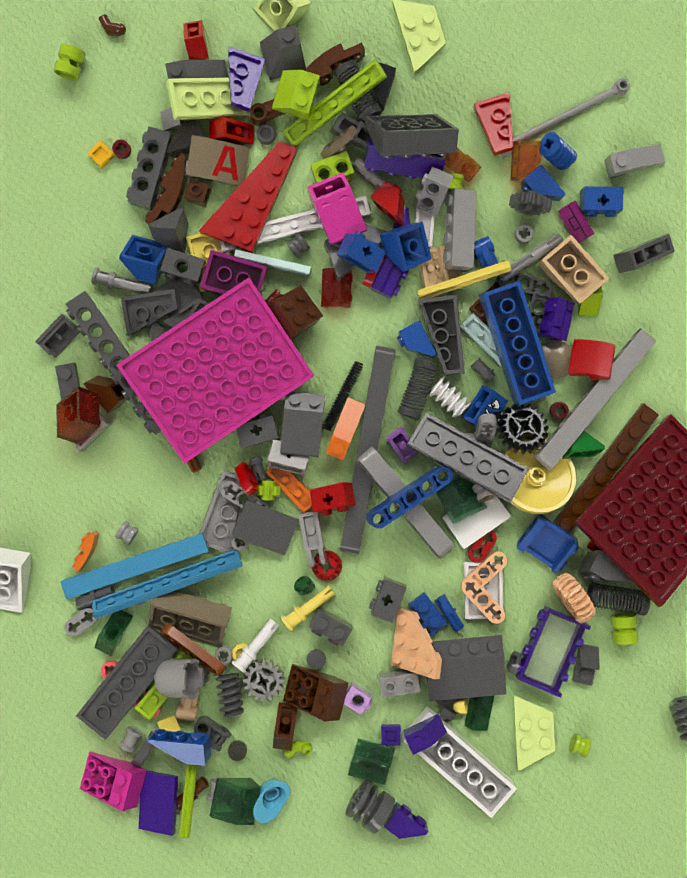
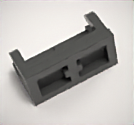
(58, 335)

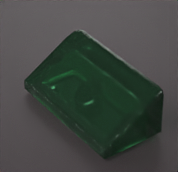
(479, 713)

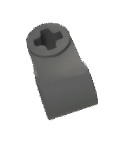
(215, 731)

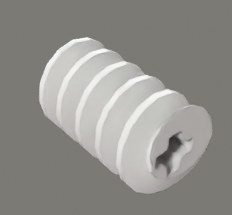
(449, 398)

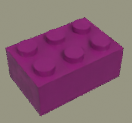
(227, 271)

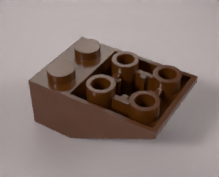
(315, 693)

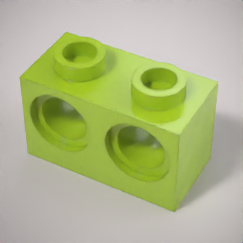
(330, 166)

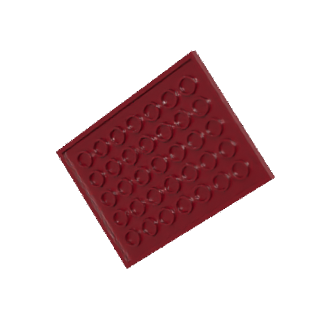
(643, 513)

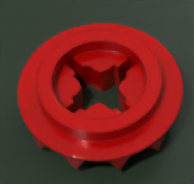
(331, 574)

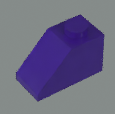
(424, 734)

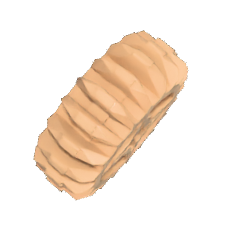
(574, 598)

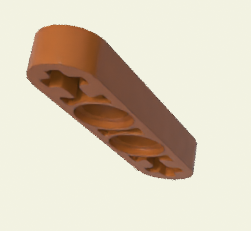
(192, 649)

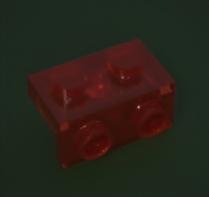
(336, 292)

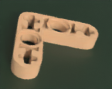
(479, 582)

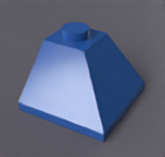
(406, 245)
(143, 258)

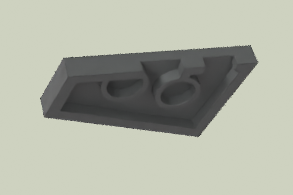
(148, 308)

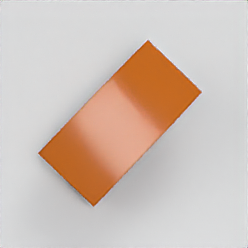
(88, 546)

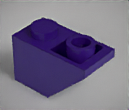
(404, 823)

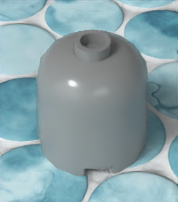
(179, 678)

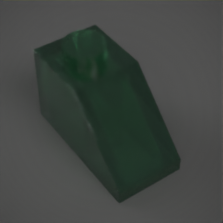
(113, 632)

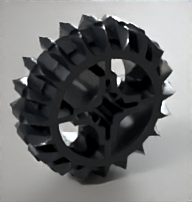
(508, 418)

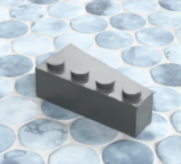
(444, 327)

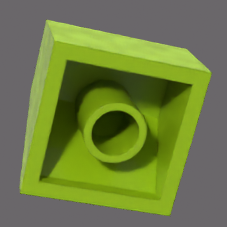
(296, 93)

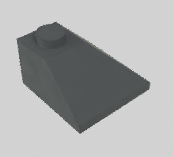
(282, 52)

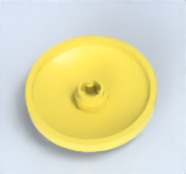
(541, 488)

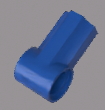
(484, 252)

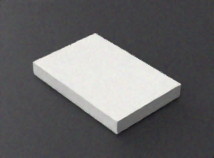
(480, 524)
(493, 588)

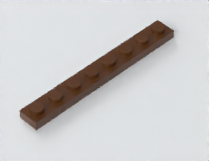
(606, 466)

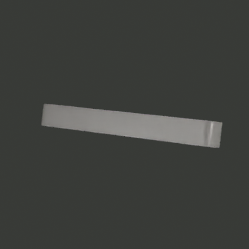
(594, 400)

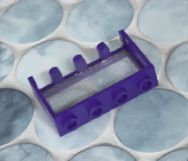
(550, 650)

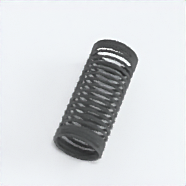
(347, 71)
(408, 411)
(636, 604)

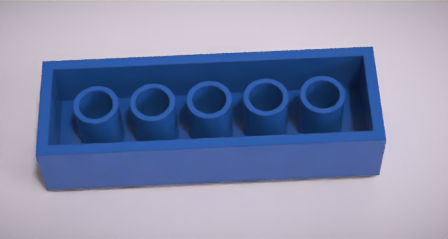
(517, 343)

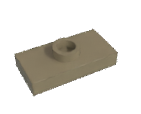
(339, 142)

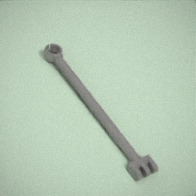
(615, 90)

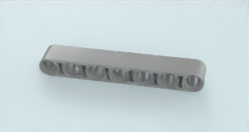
(417, 516)

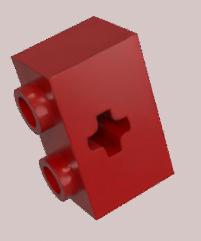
(342, 497)

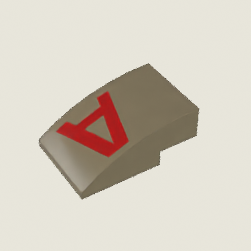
(217, 161)

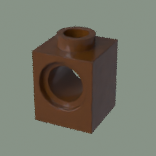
(197, 192)

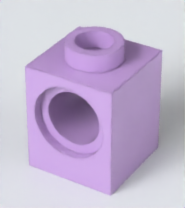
(354, 690)

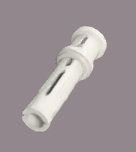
(249, 653)

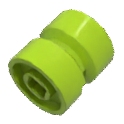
(69, 62)
(624, 628)

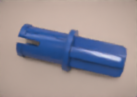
(449, 612)

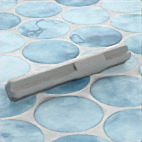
(532, 256)

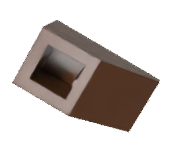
(109, 393)

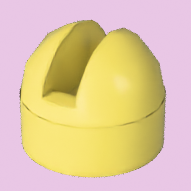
(460, 706)

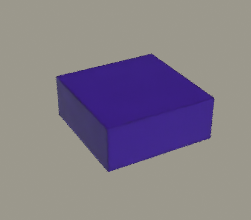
(391, 734)

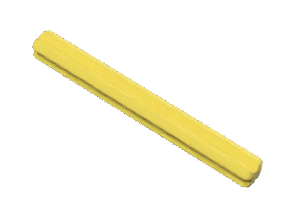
(465, 280)

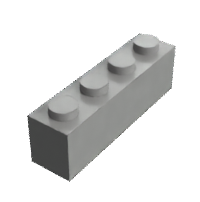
(460, 230)

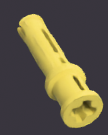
(300, 613)

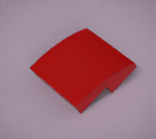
(591, 359)

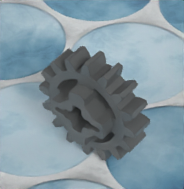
(530, 203)

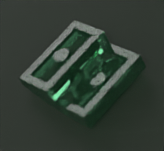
(371, 761)

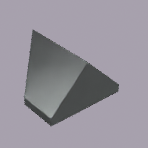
(171, 230)

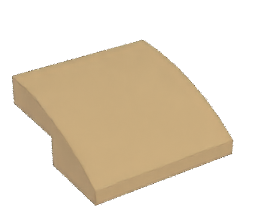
(434, 270)

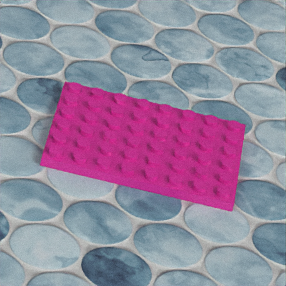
(215, 370)

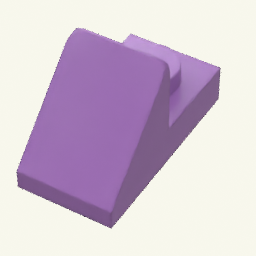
(398, 441)

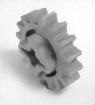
(265, 687)

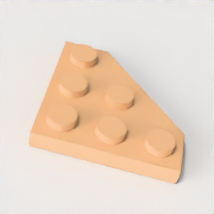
(413, 646)

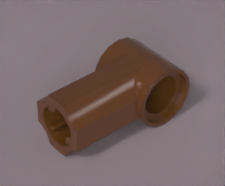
(266, 109)

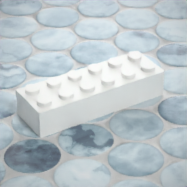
(467, 768)

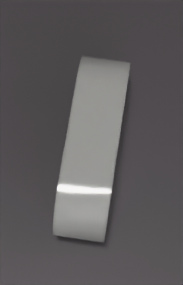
(79, 618)

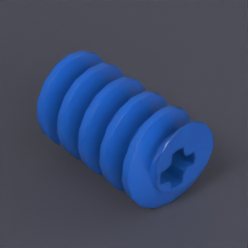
(557, 151)

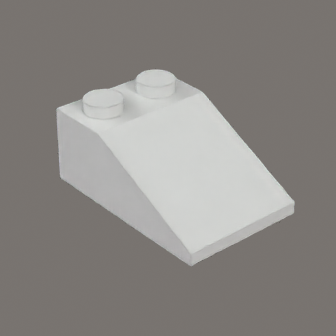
(14, 579)

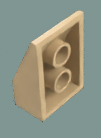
(573, 270)

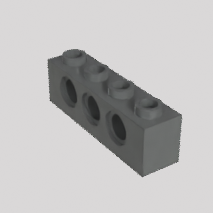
(147, 198)

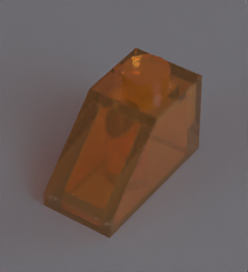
(524, 158)

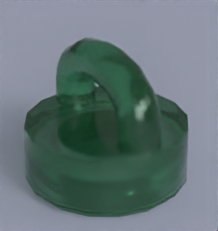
(304, 585)

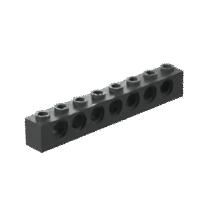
(84, 303)

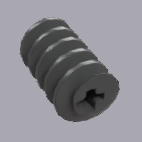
(230, 694)
(680, 707)

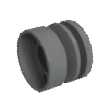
(370, 806)

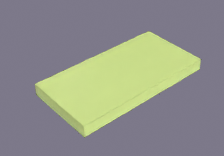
(201, 99)

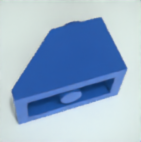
(543, 184)
(416, 340)

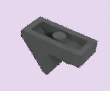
(586, 663)

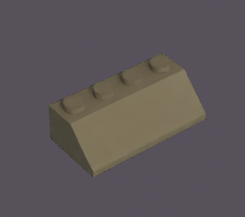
(191, 616)

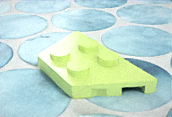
(419, 31)
(532, 732)

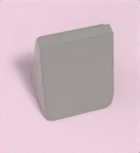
(168, 120)

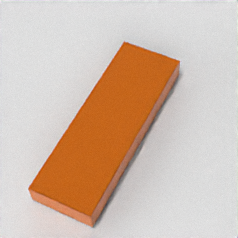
(291, 487)

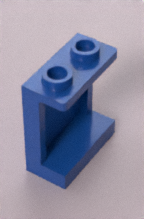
(548, 543)

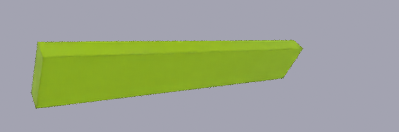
(336, 103)

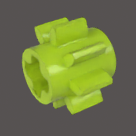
(268, 490)

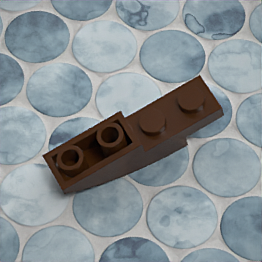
(333, 59)
(174, 186)

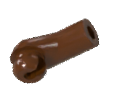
(112, 29)

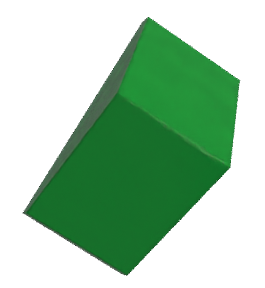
(584, 446)

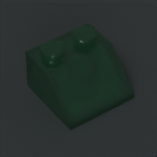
(460, 500)
(235, 800)

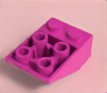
(336, 208)
(113, 781)

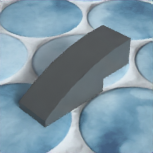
(344, 122)

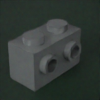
(330, 626)

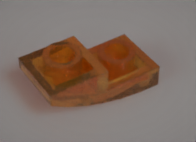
(462, 164)

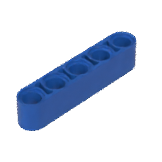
(418, 496)

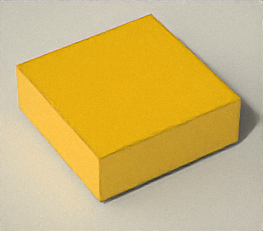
(101, 154)

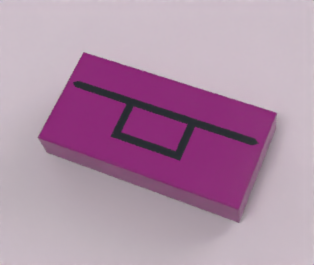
(576, 222)

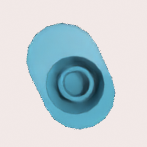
(271, 800)

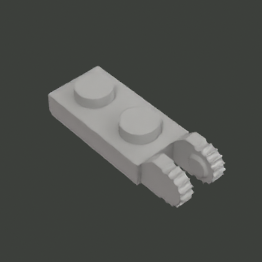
(312, 536)

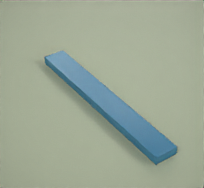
(135, 565)
(166, 583)

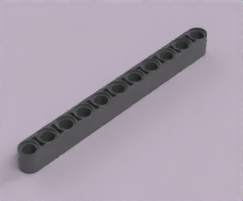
(368, 437)

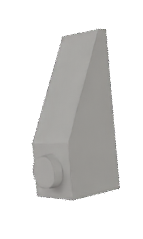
(633, 160)

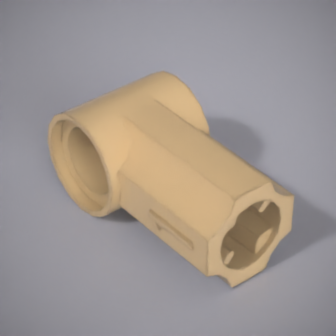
(187, 709)

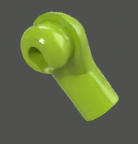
(299, 746)

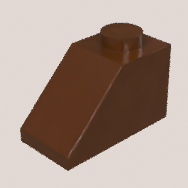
(284, 726)

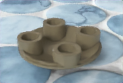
(557, 358)

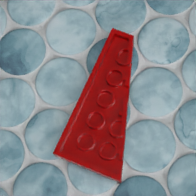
(249, 206)

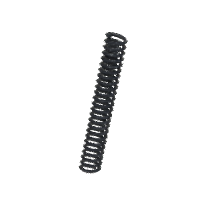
(338, 403)

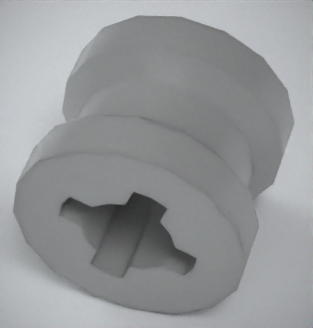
(127, 532)

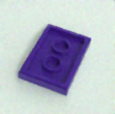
(158, 803)

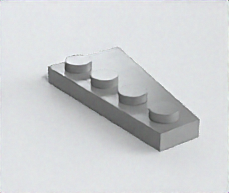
(221, 516)

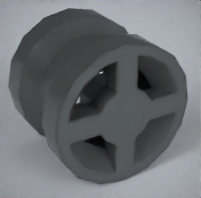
(298, 245)

